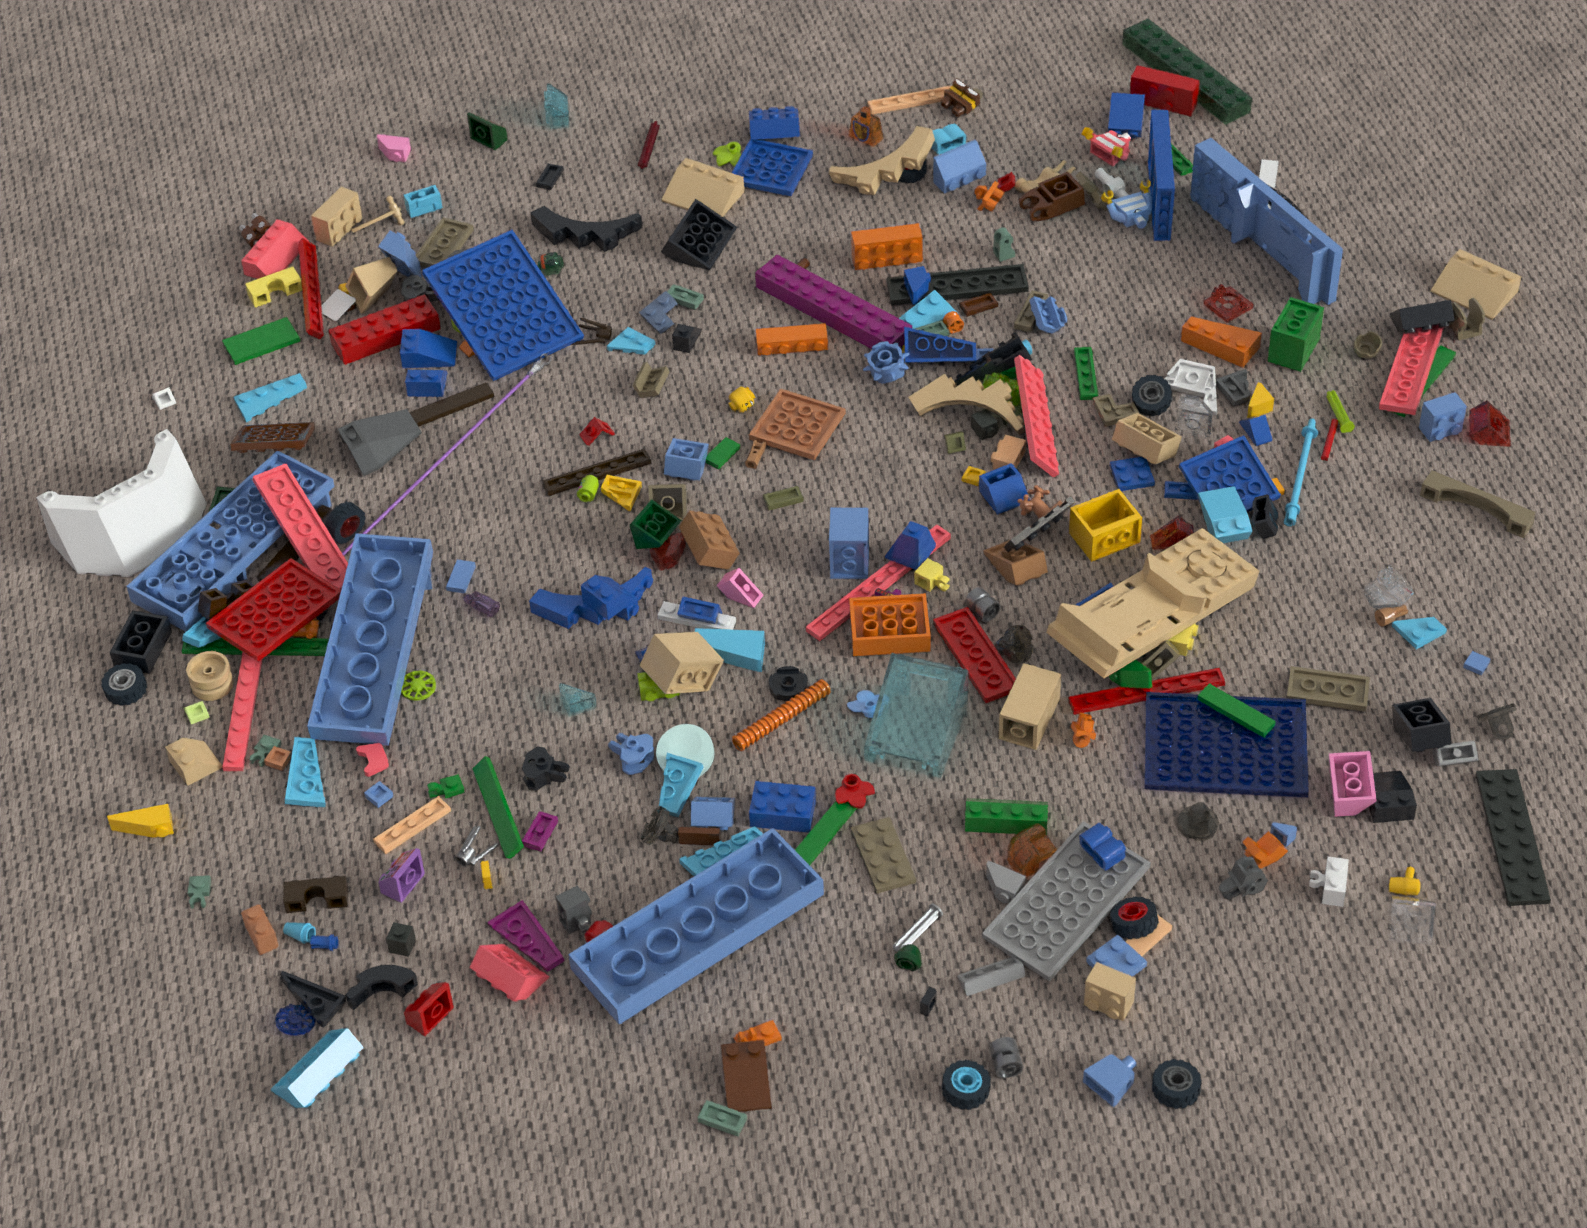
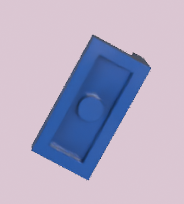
(699, 610)

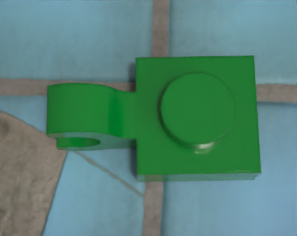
(448, 786)

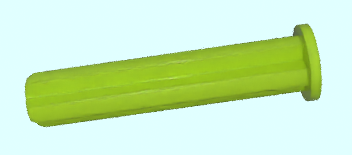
(1340, 413)

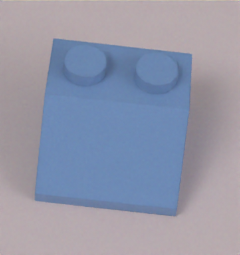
(685, 459)
(712, 812)

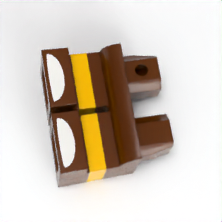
(961, 97)

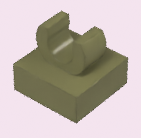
(955, 442)

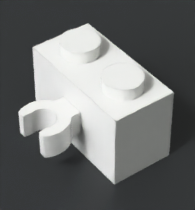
(1333, 881)

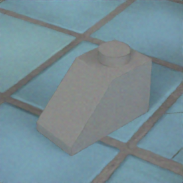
(1004, 882)

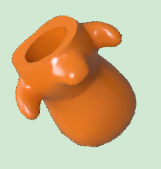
(309, 631)

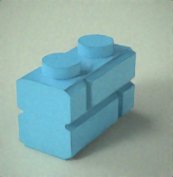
(422, 201)

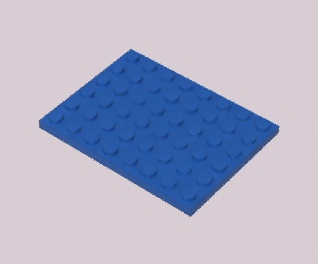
(502, 305)

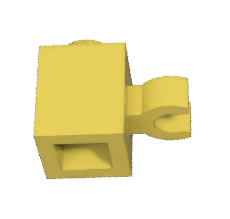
(931, 575)

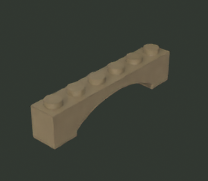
(1513, 516)

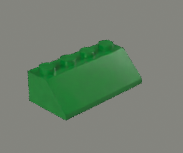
(1004, 815)

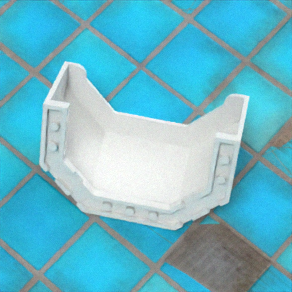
(129, 522)

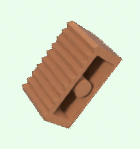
(260, 929)

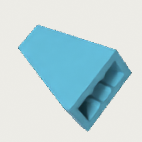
(737, 647)

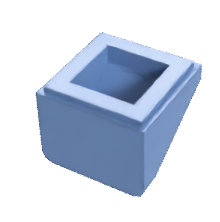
(1284, 833)

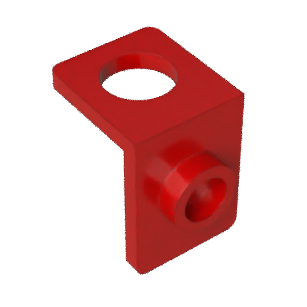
(593, 429)

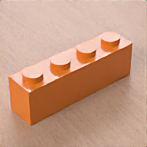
(791, 339)

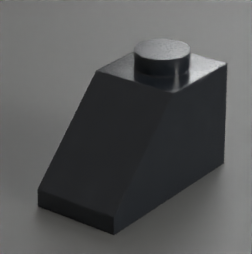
(685, 337)

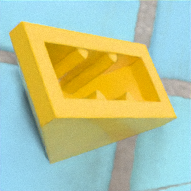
(1261, 402)

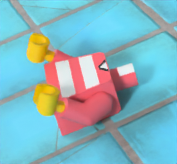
(1108, 146)

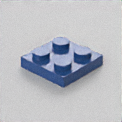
(1132, 473)

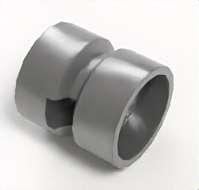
(982, 604)
(1006, 1057)

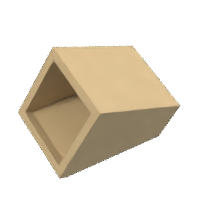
(370, 282)

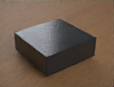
(928, 1001)

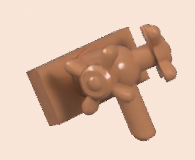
(1036, 503)

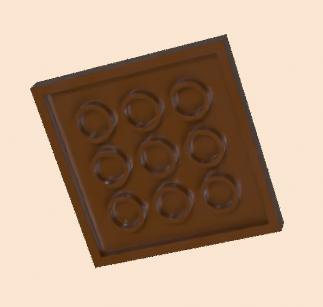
(272, 437)

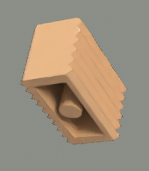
(1008, 451)

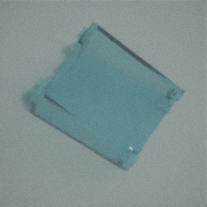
(918, 712)

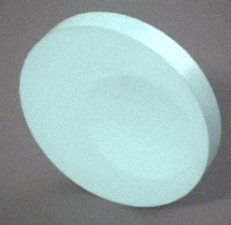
(687, 742)

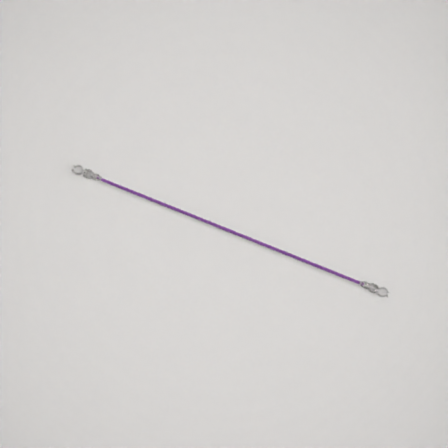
(537, 367)

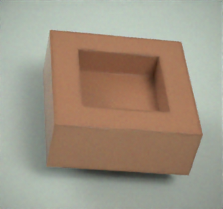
(278, 758)

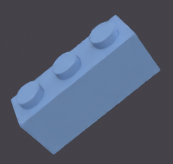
(958, 167)
(401, 254)

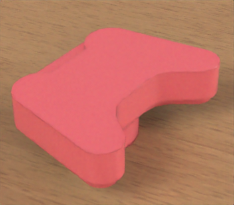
(376, 758)

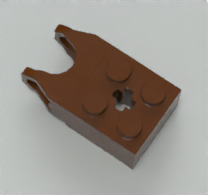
(1054, 197)

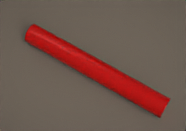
(1329, 440)

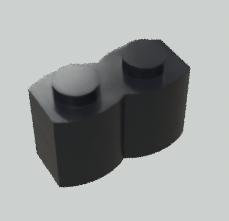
(1265, 516)

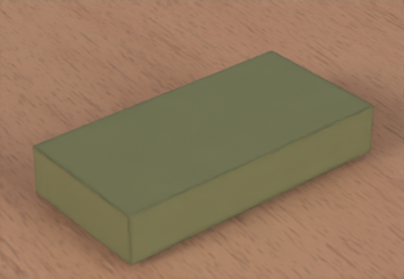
(783, 498)

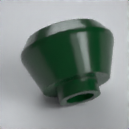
(908, 957)

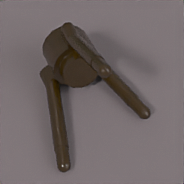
(602, 331)

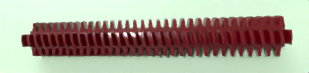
(648, 145)

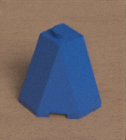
(912, 546)

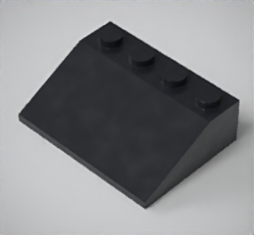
(699, 237)

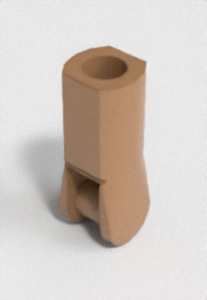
(755, 454)

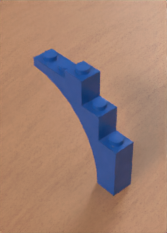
(567, 609)

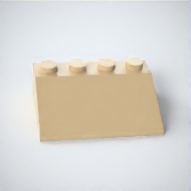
(705, 183)
(1472, 277)

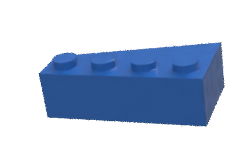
(932, 347)

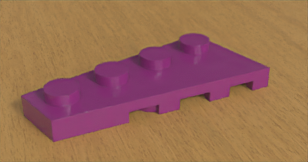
(527, 935)

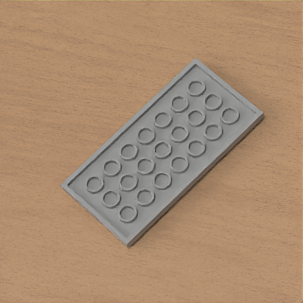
(1062, 906)

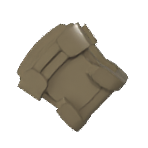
(1474, 320)

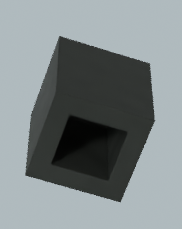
(984, 424)
(401, 939)

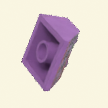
(402, 875)

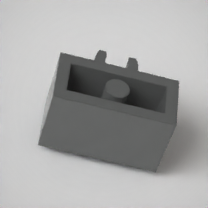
(574, 910)

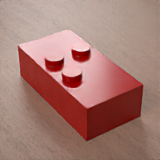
(1165, 90)

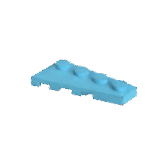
(264, 397)
(705, 858)

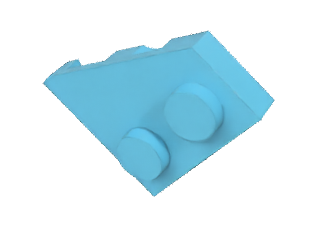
(1420, 630)

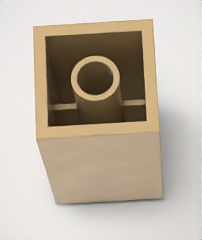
(1029, 706)

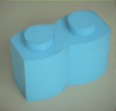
(948, 138)

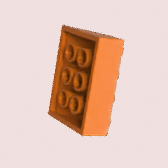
(889, 624)

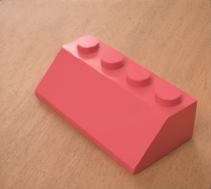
(273, 250)

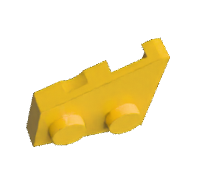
(621, 490)

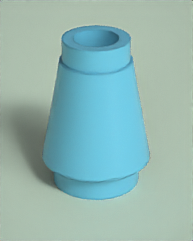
(299, 931)

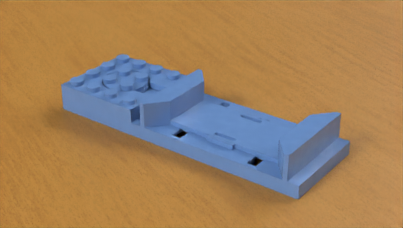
(1241, 206)
(217, 558)

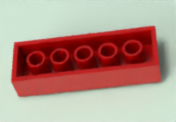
(382, 329)

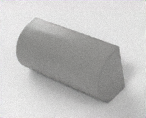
(1455, 754)

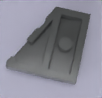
(1235, 387)

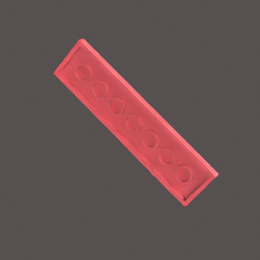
(1410, 371)
(1036, 416)
(302, 524)

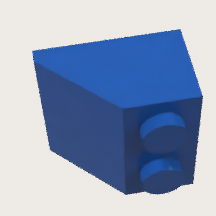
(425, 383)
(606, 596)

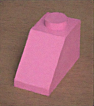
(394, 147)
(740, 588)

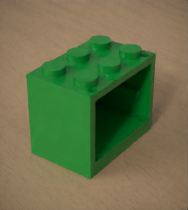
(1295, 334)

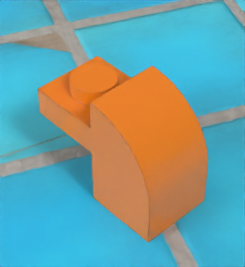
(1265, 850)

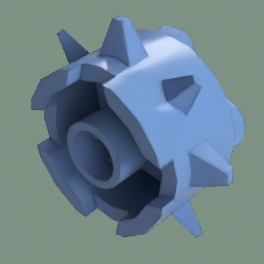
(886, 362)

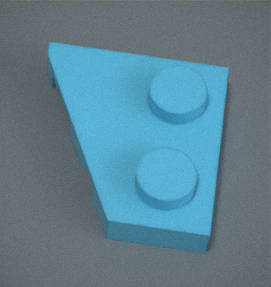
(632, 341)

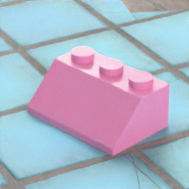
(1351, 782)

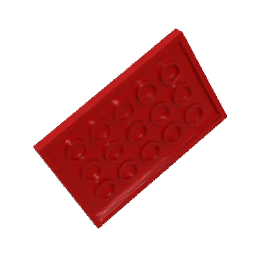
(274, 609)

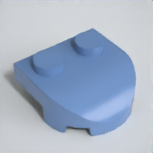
(1047, 314)

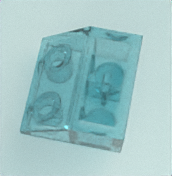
(557, 108)

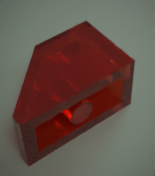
(1171, 533)
(670, 552)

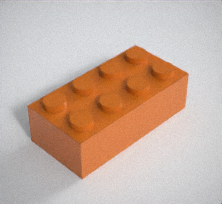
(887, 246)

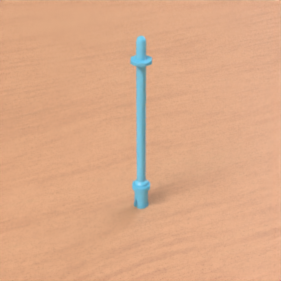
(1293, 508)

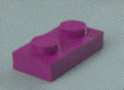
(540, 831)

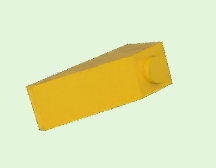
(147, 822)

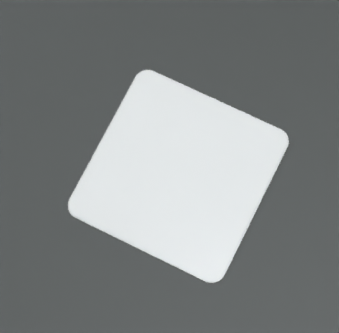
(337, 304)

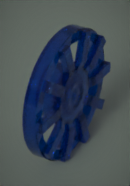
(294, 1020)

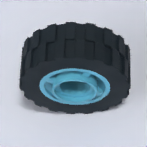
(962, 1095)

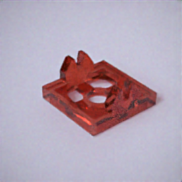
(1234, 312)

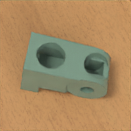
(1002, 244)

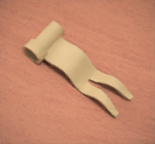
(1024, 186)

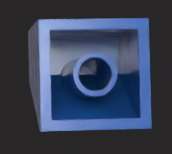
(1126, 114)

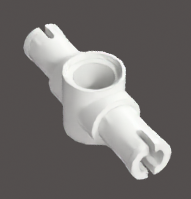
(1116, 184)

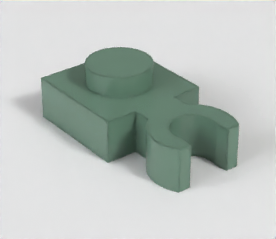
(263, 748)
(198, 888)

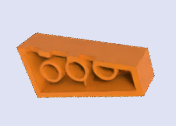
(1222, 340)

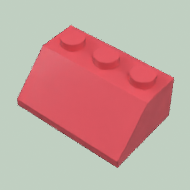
(507, 971)

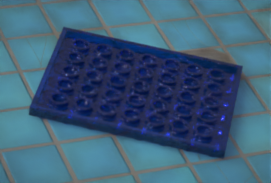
(1207, 752)

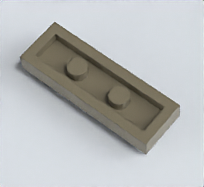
(1026, 318)

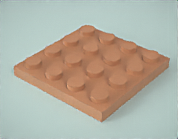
(797, 424)

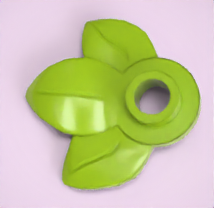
(727, 154)

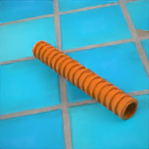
(781, 715)

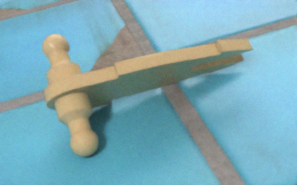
(394, 209)

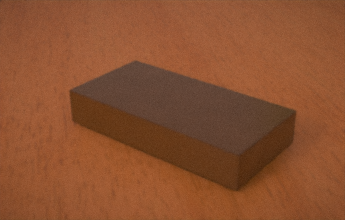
(978, 304)
(698, 836)

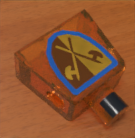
(866, 127)

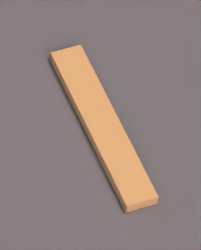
(907, 100)

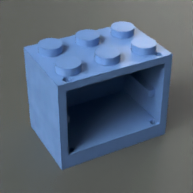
(849, 543)

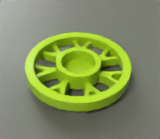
(418, 685)

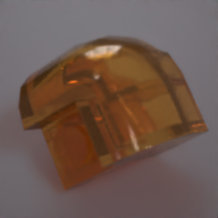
(1029, 849)

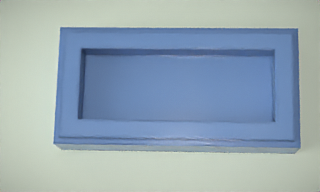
(460, 576)

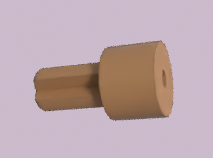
(1387, 615)

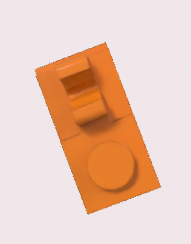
(767, 1031)

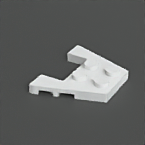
(1194, 380)

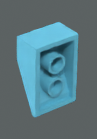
(1225, 514)

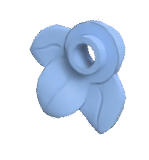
(865, 703)

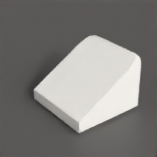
(163, 398)

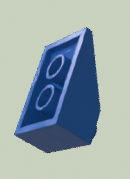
(426, 349)

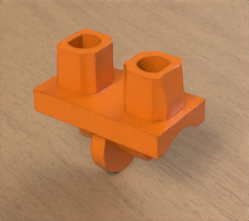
(983, 193)
(1083, 730)

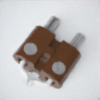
(256, 231)

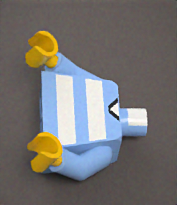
(1131, 208)

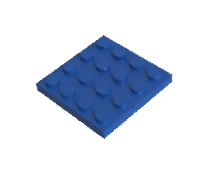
(772, 166)
(1228, 467)

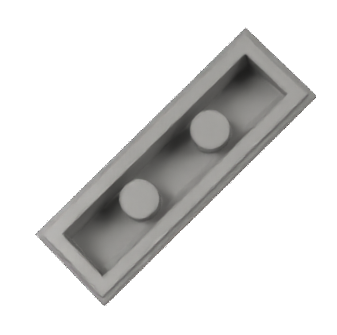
(991, 975)

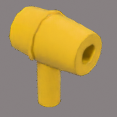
(1405, 885)

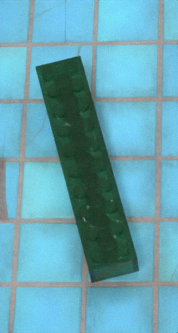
(1167, 54)

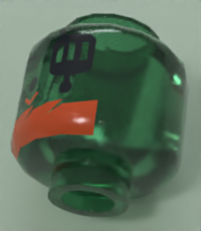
(551, 263)

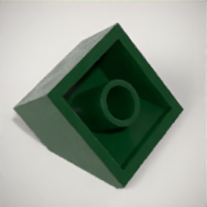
(486, 131)

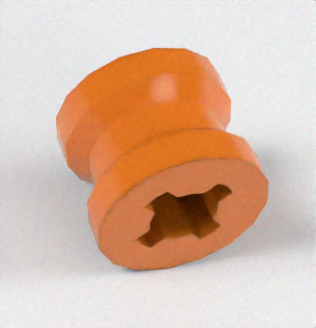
(953, 322)

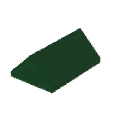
(653, 526)

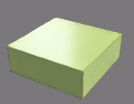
(196, 712)

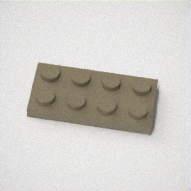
(443, 241)
(1329, 688)
(883, 855)

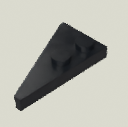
(316, 999)

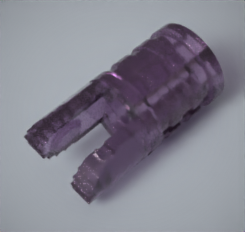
(482, 603)

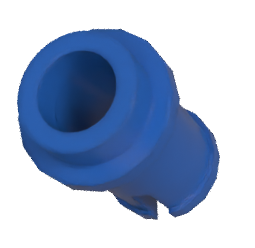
(324, 942)

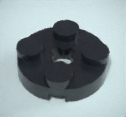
(785, 674)

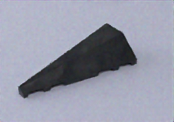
(996, 360)

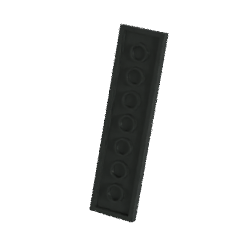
(965, 283)
(1512, 837)

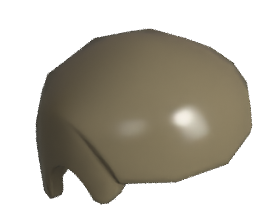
(1367, 345)

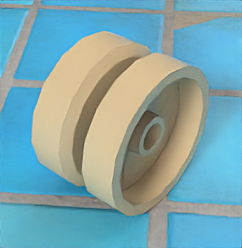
(210, 675)

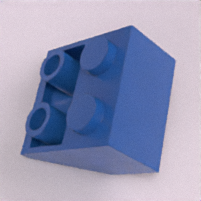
(1002, 488)

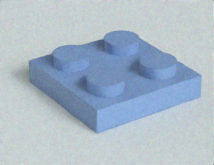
(1119, 956)

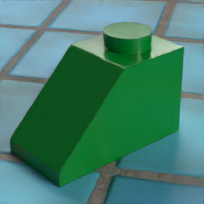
(1133, 676)

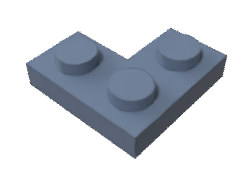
(656, 312)

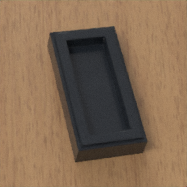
(549, 176)

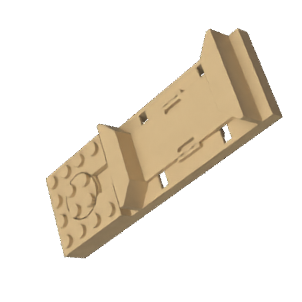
(1178, 582)

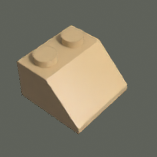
(192, 759)

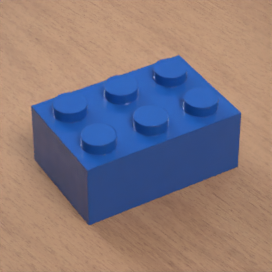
(774, 123)
(782, 806)

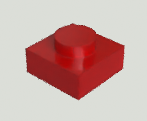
(1006, 182)

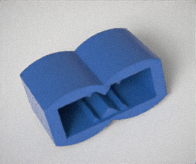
(1102, 846)

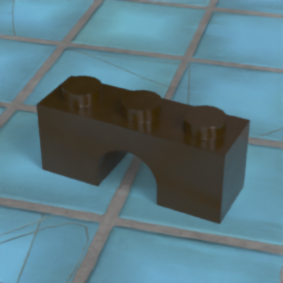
(214, 601)
(298, 893)

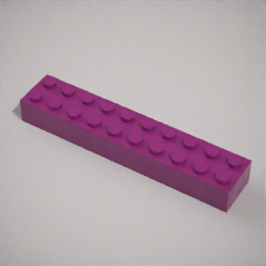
(829, 303)

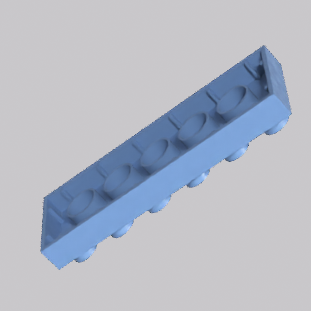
(371, 640)
(695, 925)

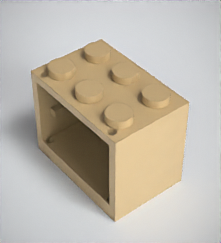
(681, 662)

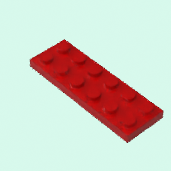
(976, 654)

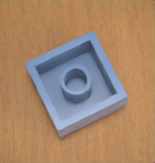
(1442, 417)

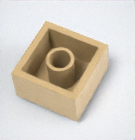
(1109, 991)

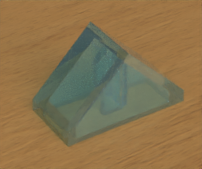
(576, 700)

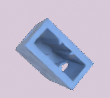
(1110, 1077)

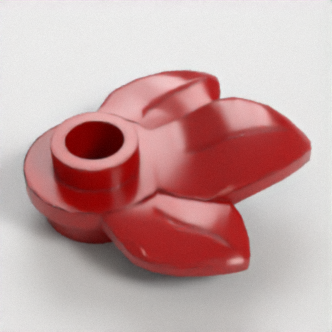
(855, 793)

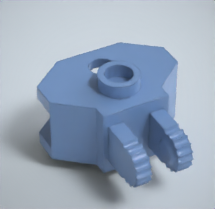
(632, 751)

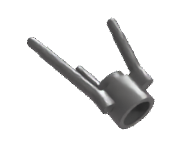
(466, 853)

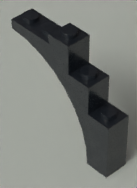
(582, 233)

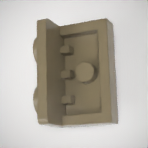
(650, 381)

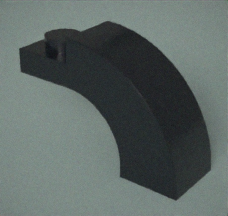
(379, 979)

